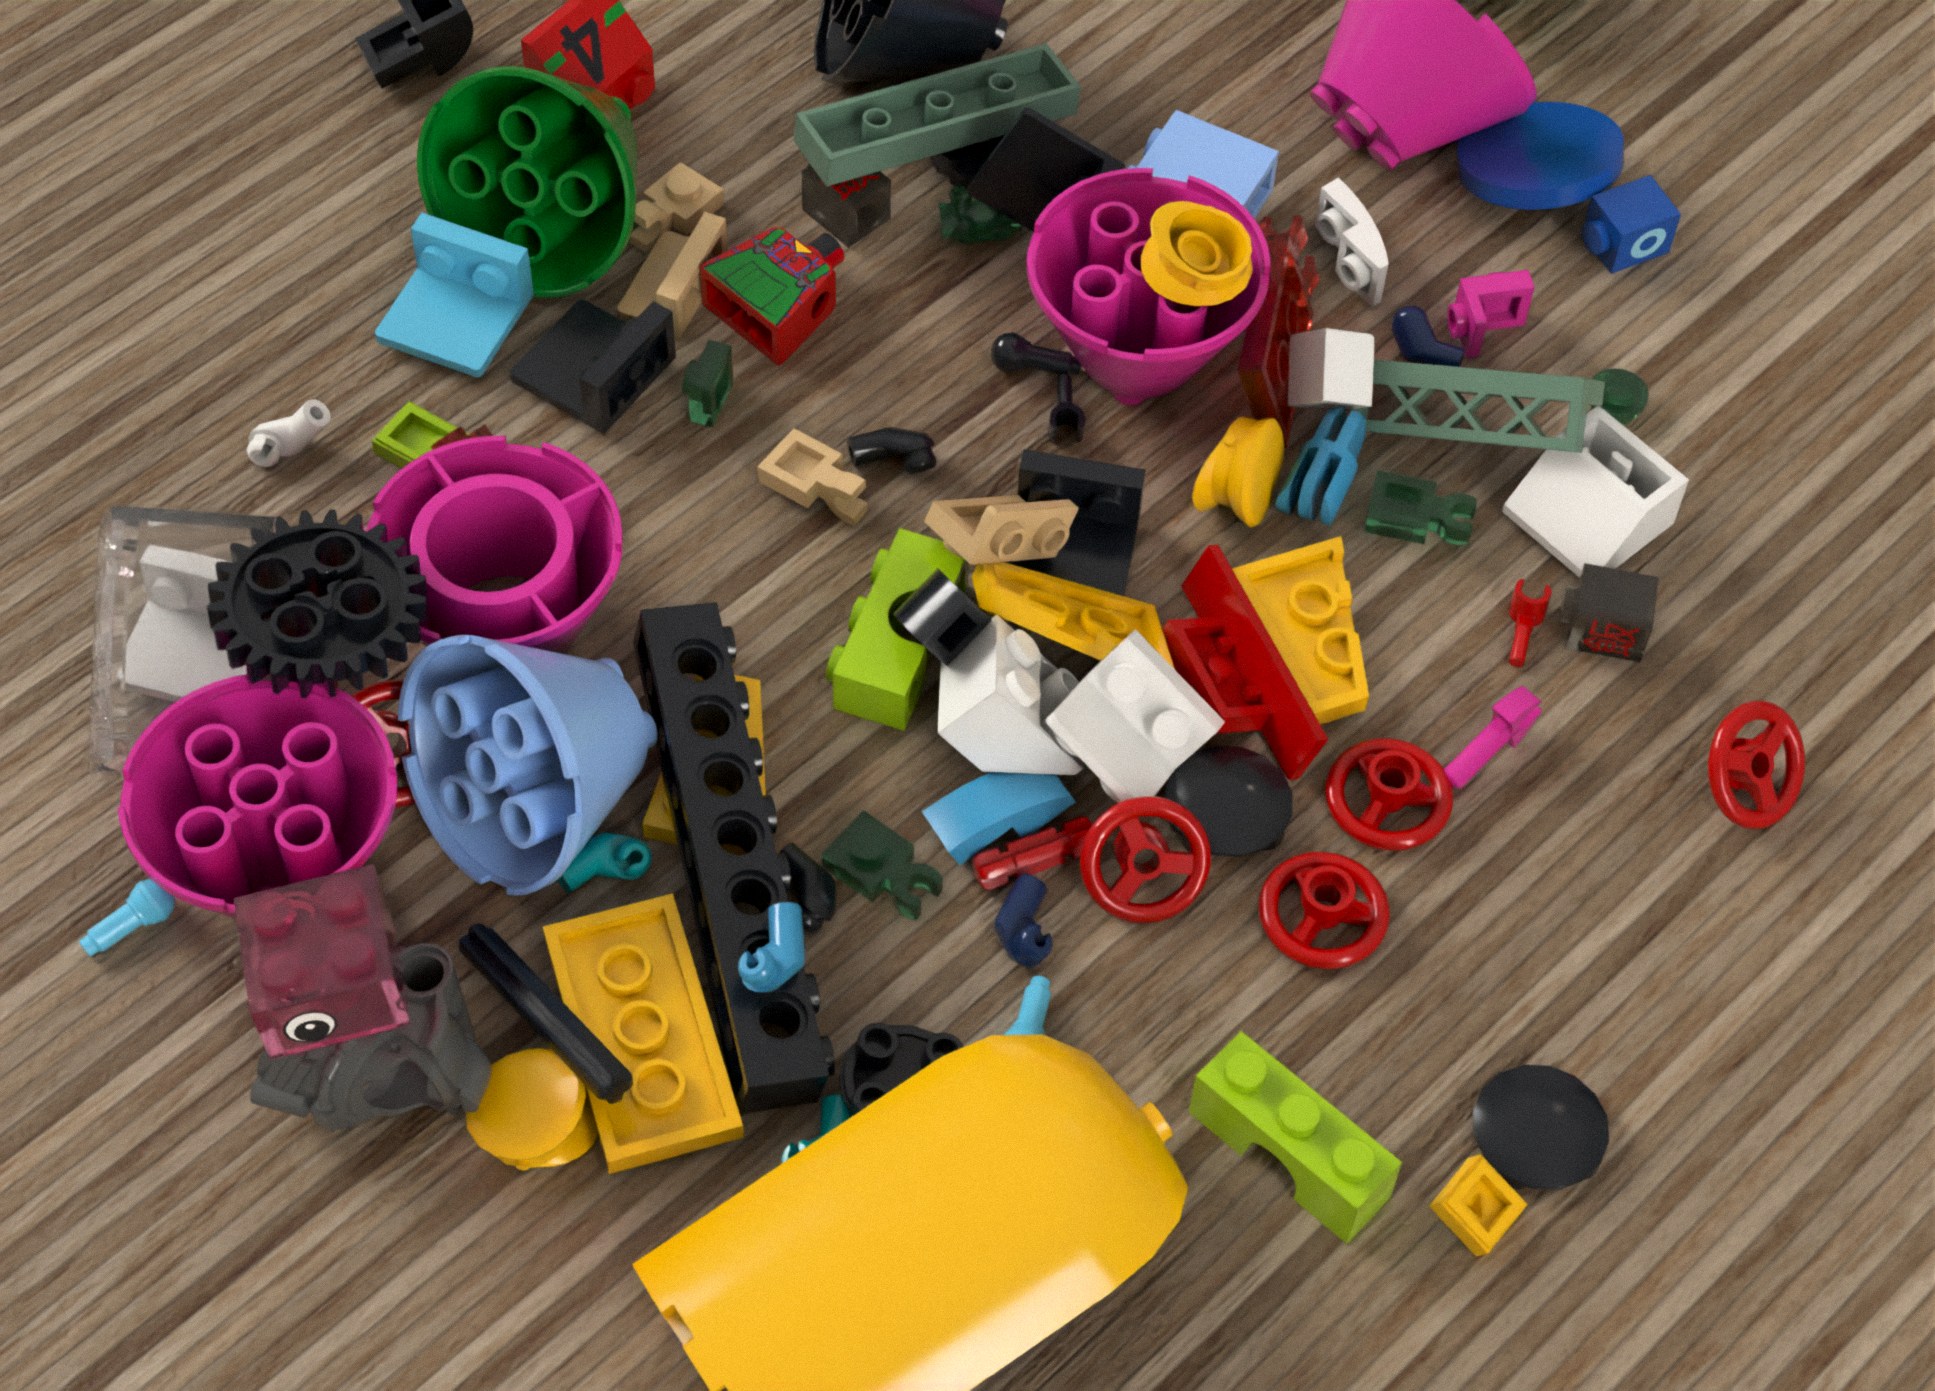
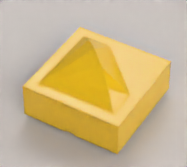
(1478, 1205)

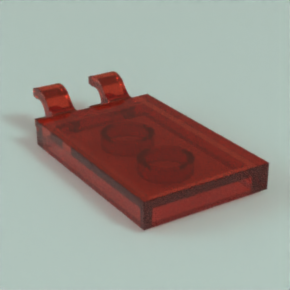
(1283, 313)

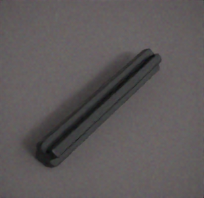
(546, 1013)

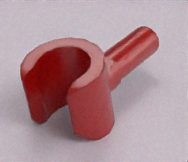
(1526, 614)

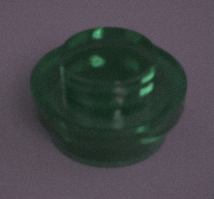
(1623, 395)

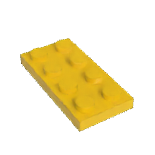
(641, 996)

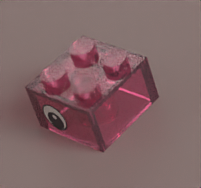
(321, 961)

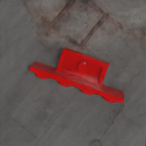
(1239, 668)

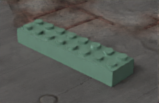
(933, 114)

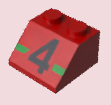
(594, 47)

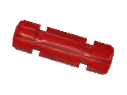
(1030, 853)

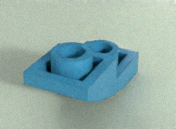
(991, 806)

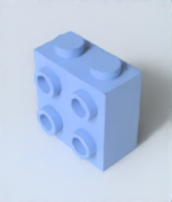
(1214, 155)

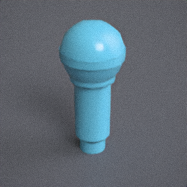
(144, 906)
(1033, 1008)

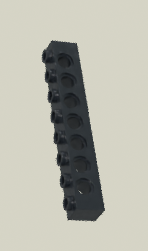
(691, 640)

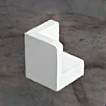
(1331, 369)

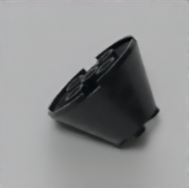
(903, 37)

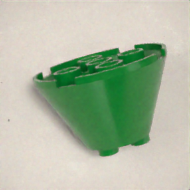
(534, 168)

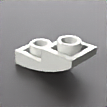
(1361, 252)

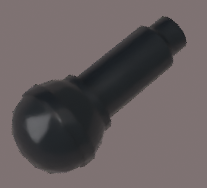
(1014, 353)

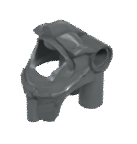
(407, 1066)

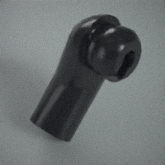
(893, 442)
(814, 888)

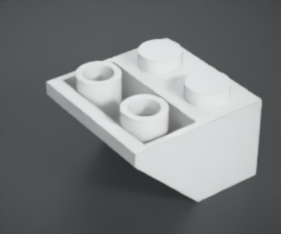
(1599, 501)
(999, 701)

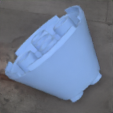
(518, 754)

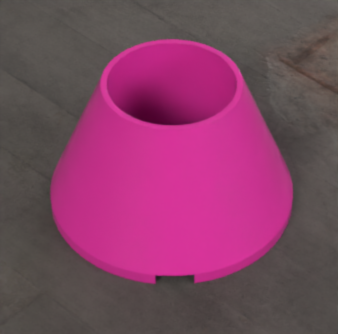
(501, 512)

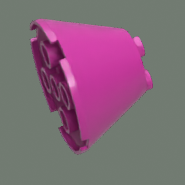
(1418, 77)
(1094, 291)
(255, 790)

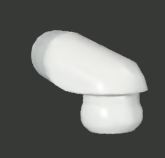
(288, 434)

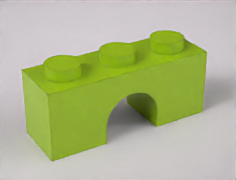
(877, 669)
(1335, 1164)

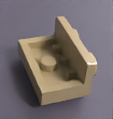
(1002, 527)

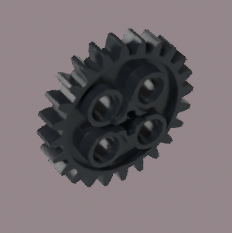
(317, 603)

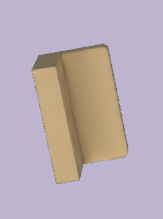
(673, 272)

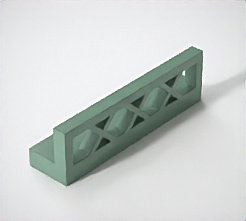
(1484, 384)

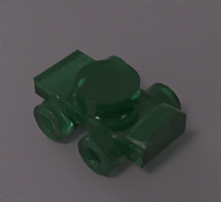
(973, 219)

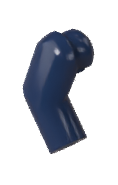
(1418, 341)
(1016, 925)

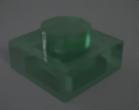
(708, 382)

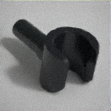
(1066, 411)

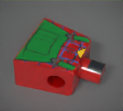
(773, 289)

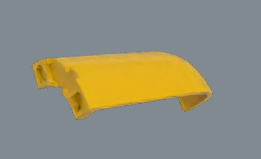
(927, 1230)

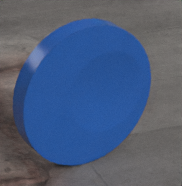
(1542, 157)

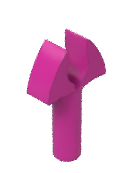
(1510, 723)

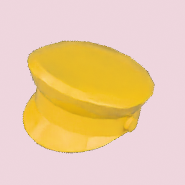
(1196, 254)
(1242, 470)
(533, 1112)

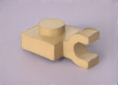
(675, 203)
(808, 470)

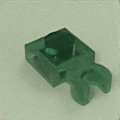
(1407, 509)
(878, 859)

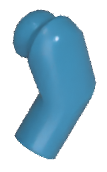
(780, 957)

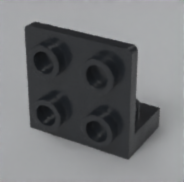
(1035, 166)
(597, 362)
(1104, 526)

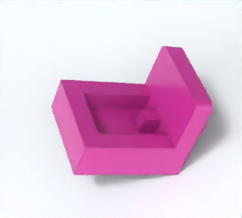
(1489, 304)

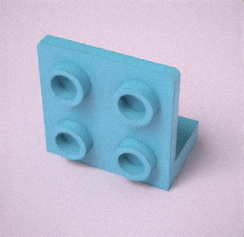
(459, 298)

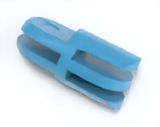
(1324, 467)

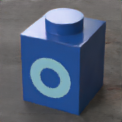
(1630, 224)

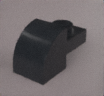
(422, 35)
(941, 617)

